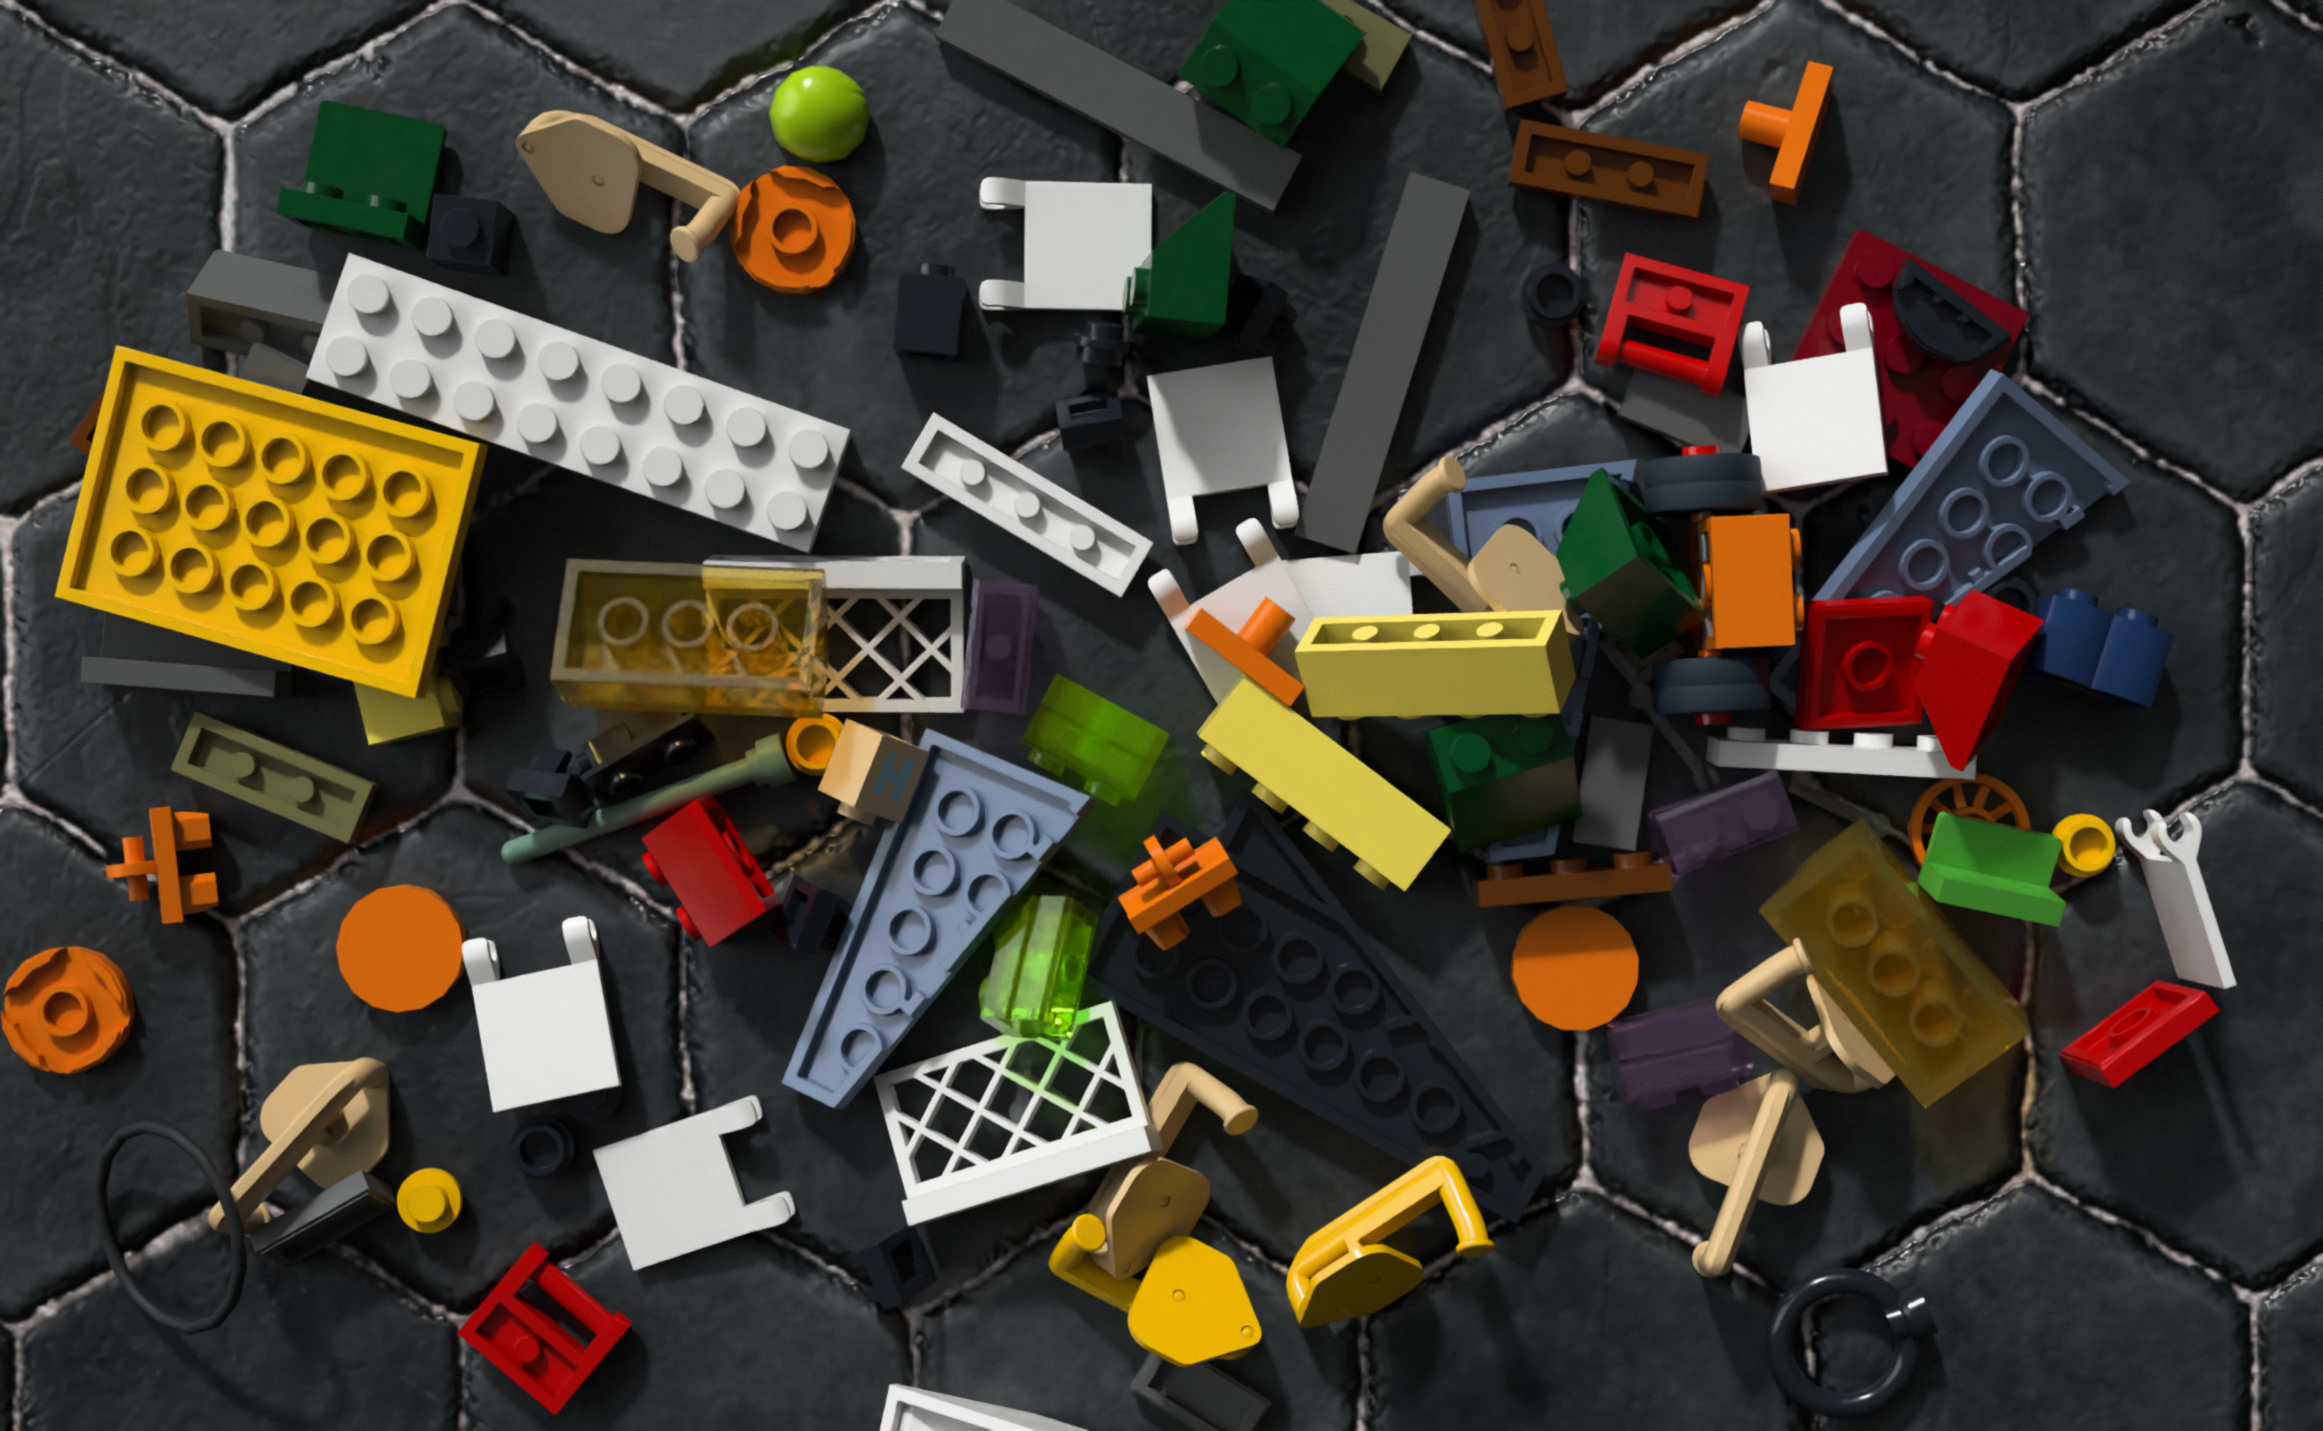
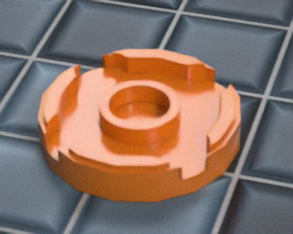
(793, 230)
(401, 948)
(1574, 967)
(67, 1009)

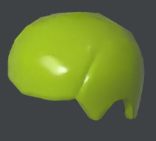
(819, 114)

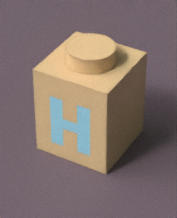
(872, 773)

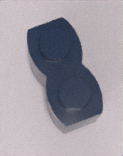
(2098, 651)

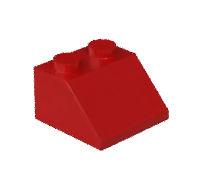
(1972, 670)
(709, 871)

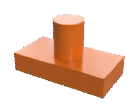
(1791, 131)
(1252, 646)

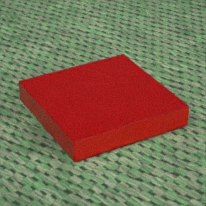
(1860, 662)
(2138, 1032)

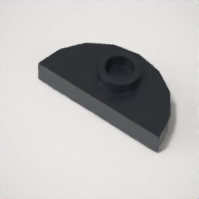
(1941, 320)

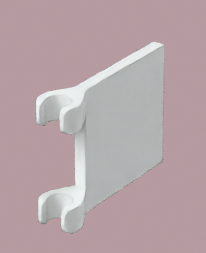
(1076, 243)
(1815, 415)
(1220, 435)
(1355, 584)
(1234, 605)
(2181, 898)
(545, 1029)
(679, 1187)

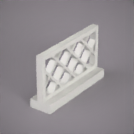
(884, 580)
(1029, 1168)

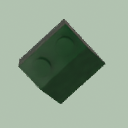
(1272, 61)
(1185, 278)
(1625, 570)
(1503, 776)

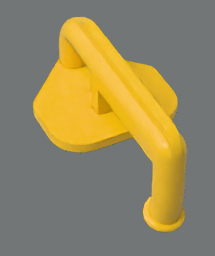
(1349, 1275)
(1183, 1309)

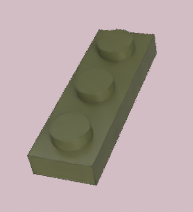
(274, 777)

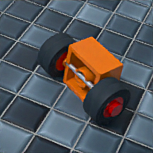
(1739, 576)

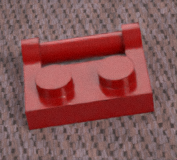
(1675, 305)
(532, 1345)

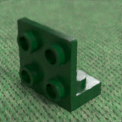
(368, 176)

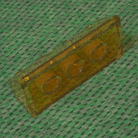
(692, 638)
(1896, 964)

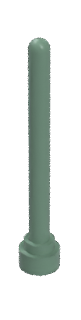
(763, 765)

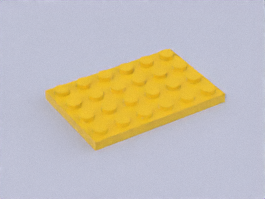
(271, 522)

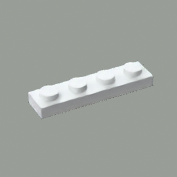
(1027, 505)
(1813, 752)

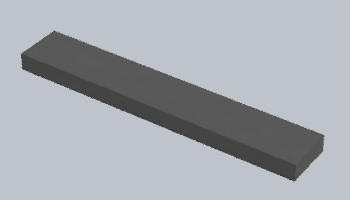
(1120, 99)
(1382, 363)

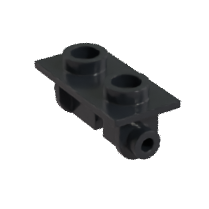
(619, 764)

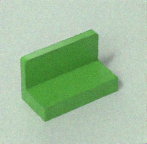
(1993, 868)

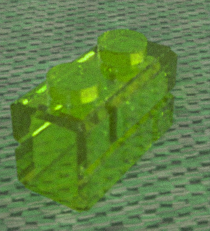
(1094, 740)
(1038, 967)

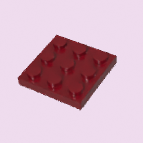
(1914, 390)

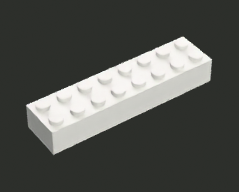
(578, 403)

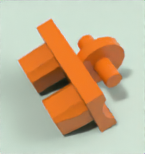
(1173, 881)
(176, 893)

